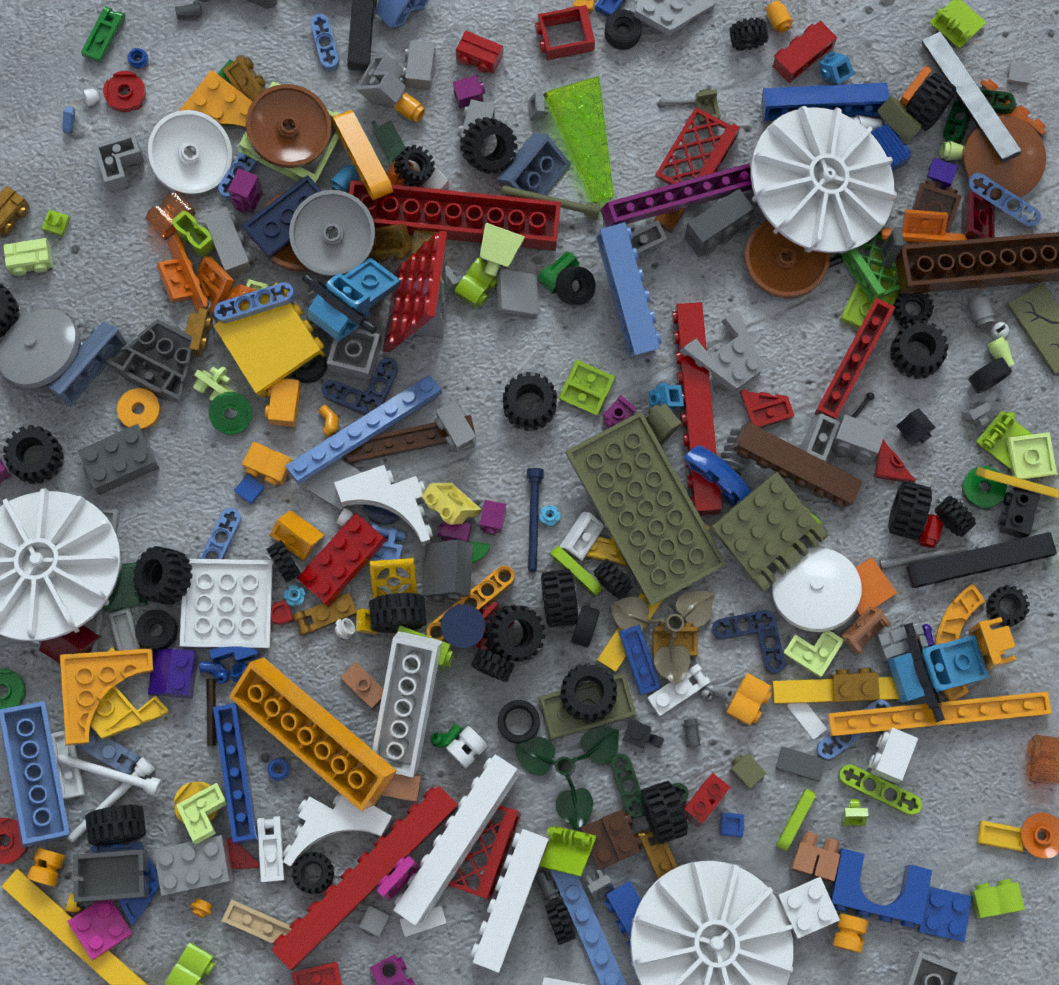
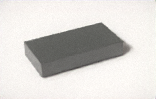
(892, 247)
(800, 763)

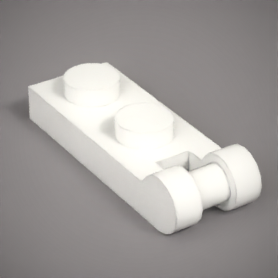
(674, 694)
(271, 850)

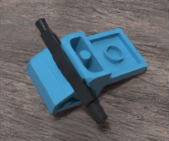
(347, 298)
(936, 669)

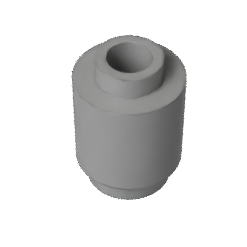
(982, 311)

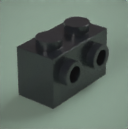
(1019, 512)

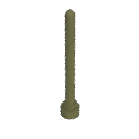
(591, 210)

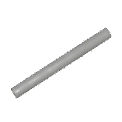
(914, 558)

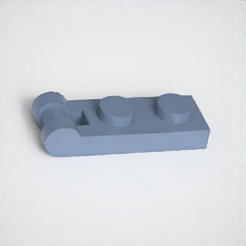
(109, 752)

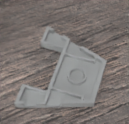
(670, 15)
(735, 361)

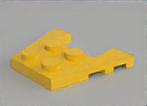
(117, 714)

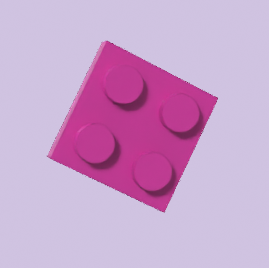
(394, 883)
(99, 928)

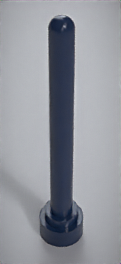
(535, 477)

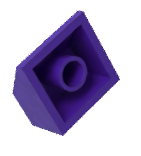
(173, 673)

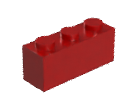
(804, 51)

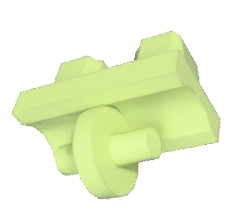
(206, 379)

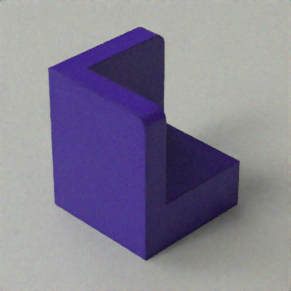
(942, 172)

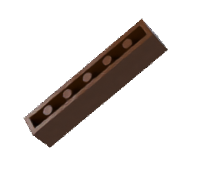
(796, 465)

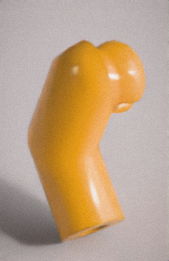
(331, 421)

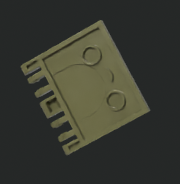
(765, 528)

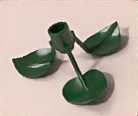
(537, 755)

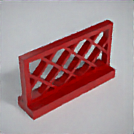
(715, 157)
(496, 858)

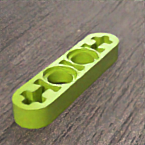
(878, 792)

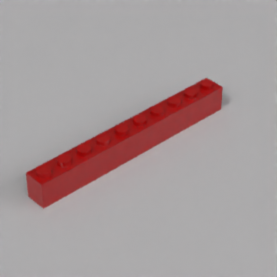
(697, 403)
(364, 878)

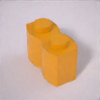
(266, 463)
(748, 699)

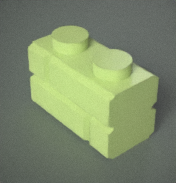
(28, 256)

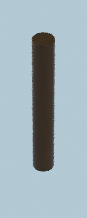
(211, 702)

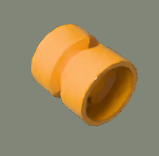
(39, 871)
(850, 933)

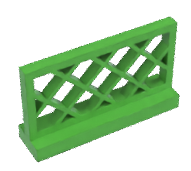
(864, 276)

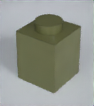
(747, 770)

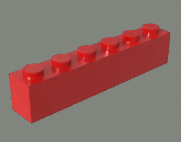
(855, 359)

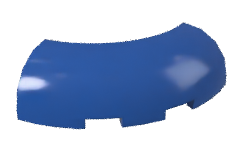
(715, 469)

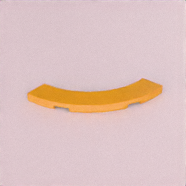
(952, 624)

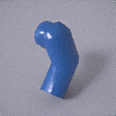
(217, 669)

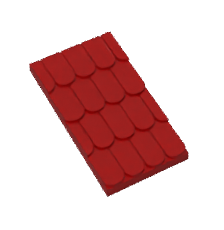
(423, 295)

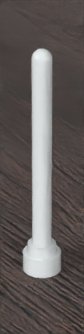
(142, 769)
(150, 786)

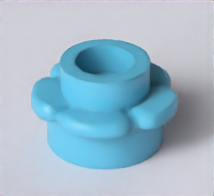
(549, 521)
(299, 599)

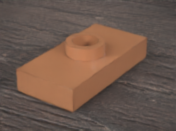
(363, 685)

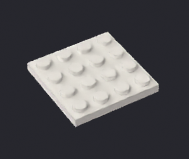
(227, 604)

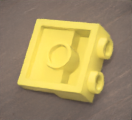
(450, 503)

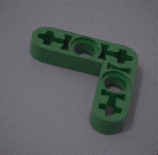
(962, 125)
(635, 795)

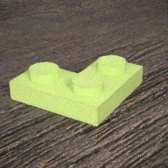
(815, 657)
(196, 811)

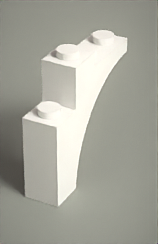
(401, 498)
(324, 822)

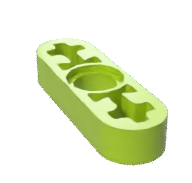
(579, 573)
(795, 819)

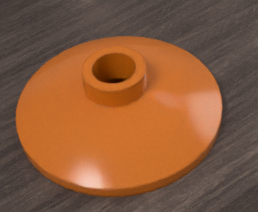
(1049, 826)

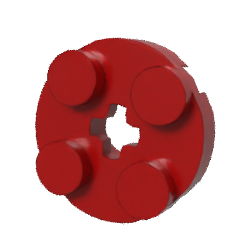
(117, 83)
(14, 851)

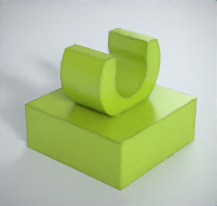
(56, 223)
(854, 814)

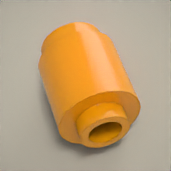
(779, 16)
(410, 108)

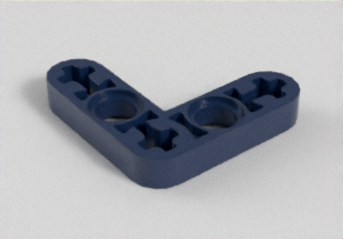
(370, 395)
(762, 632)

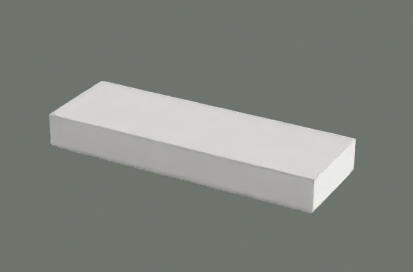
(69, 776)

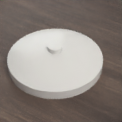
(189, 152)
(818, 591)

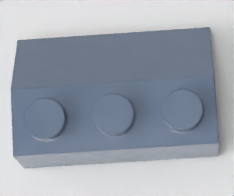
(535, 166)

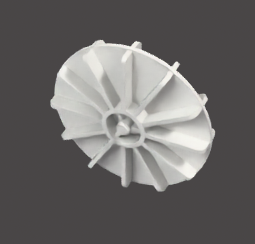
(822, 180)
(54, 564)
(711, 929)

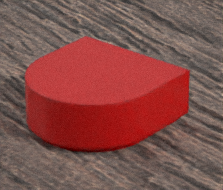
(281, 613)

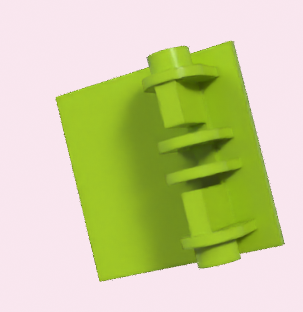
(957, 22)
(995, 436)
(567, 850)

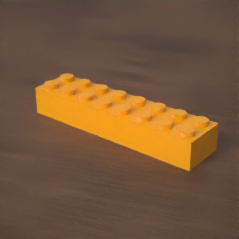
(312, 734)

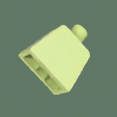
(499, 247)

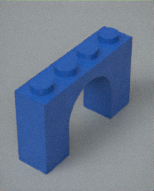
(907, 907)

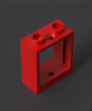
(564, 16)
(705, 800)

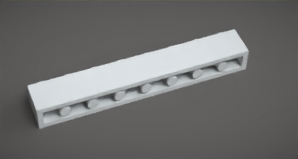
(457, 840)

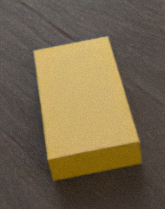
(1000, 836)

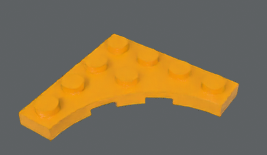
(219, 100)
(88, 679)

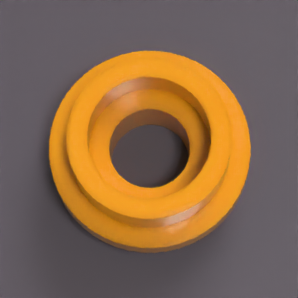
(200, 908)

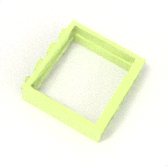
(293, 173)

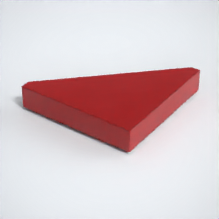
(890, 466)
(240, 857)

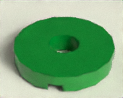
(226, 425)
(978, 498)
(15, 686)

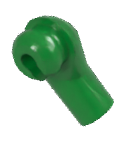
(444, 739)

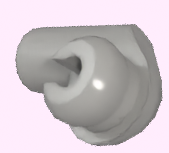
(716, 690)

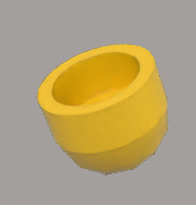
(71, 905)

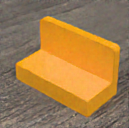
(296, 534)

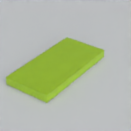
(859, 304)

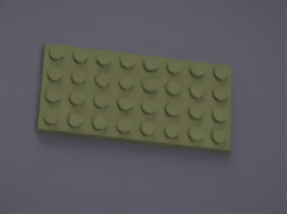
(645, 508)

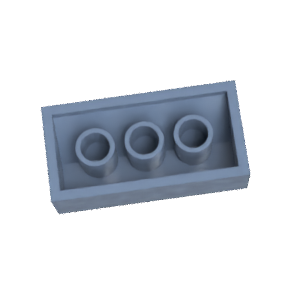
(89, 362)

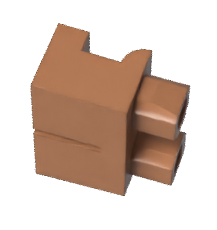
(806, 856)

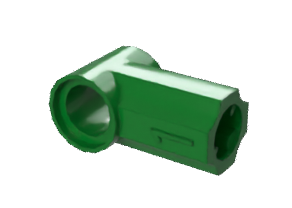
(549, 274)

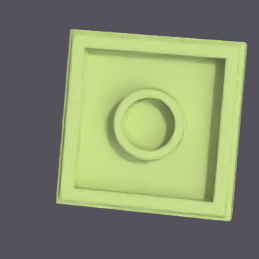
(1031, 456)

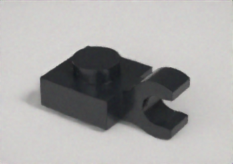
(639, 734)

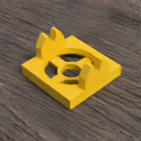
(407, 564)

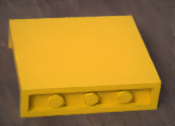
(270, 343)

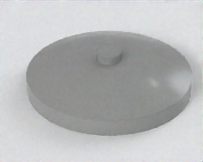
(332, 232)
(38, 348)

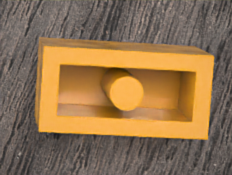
(283, 403)

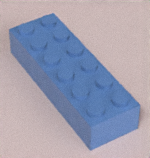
(627, 289)
(33, 774)

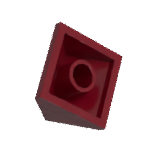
(977, 217)
(70, 643)

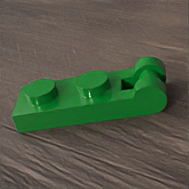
(102, 34)

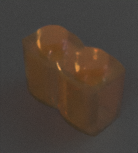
(161, 217)
(1043, 759)

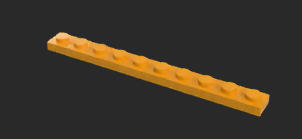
(953, 711)

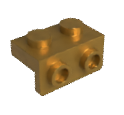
(244, 77)
(391, 242)
(198, 329)
(686, 637)
(855, 686)

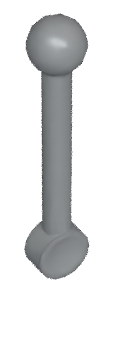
(663, 101)
(216, 336)

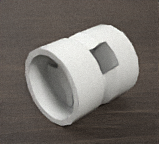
(472, 741)

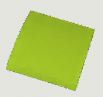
(587, 387)

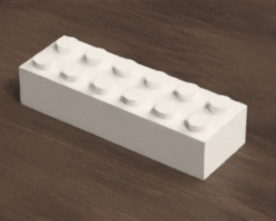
(406, 701)
(510, 900)

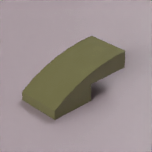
(898, 119)

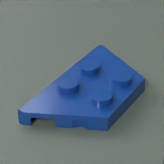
(134, 907)

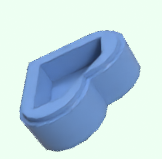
(68, 119)

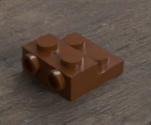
(937, 200)
(613, 839)

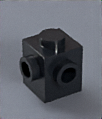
(916, 427)

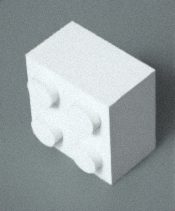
(892, 755)
(808, 907)

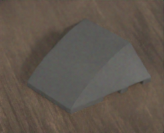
(156, 360)

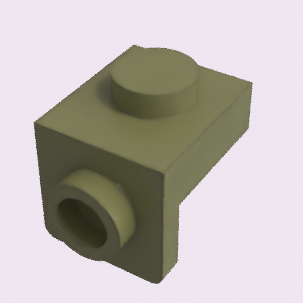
(707, 101)

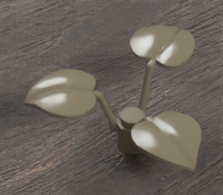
(668, 661)

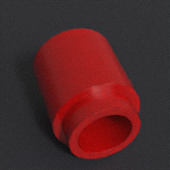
(931, 532)

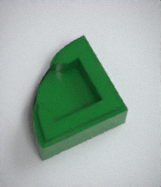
(479, 550)

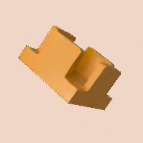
(993, 642)

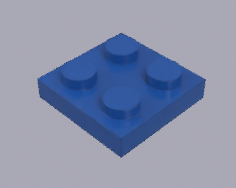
(946, 914)

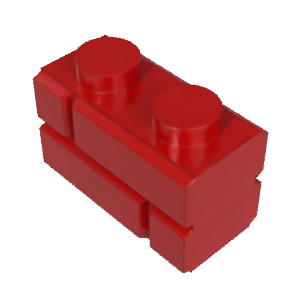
(479, 52)

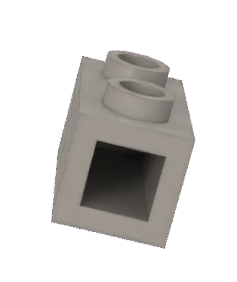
(455, 425)

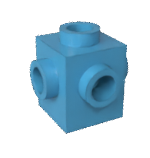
(836, 68)
(666, 394)

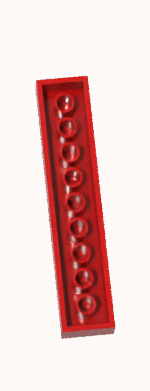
(463, 213)

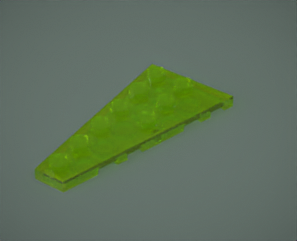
(581, 122)

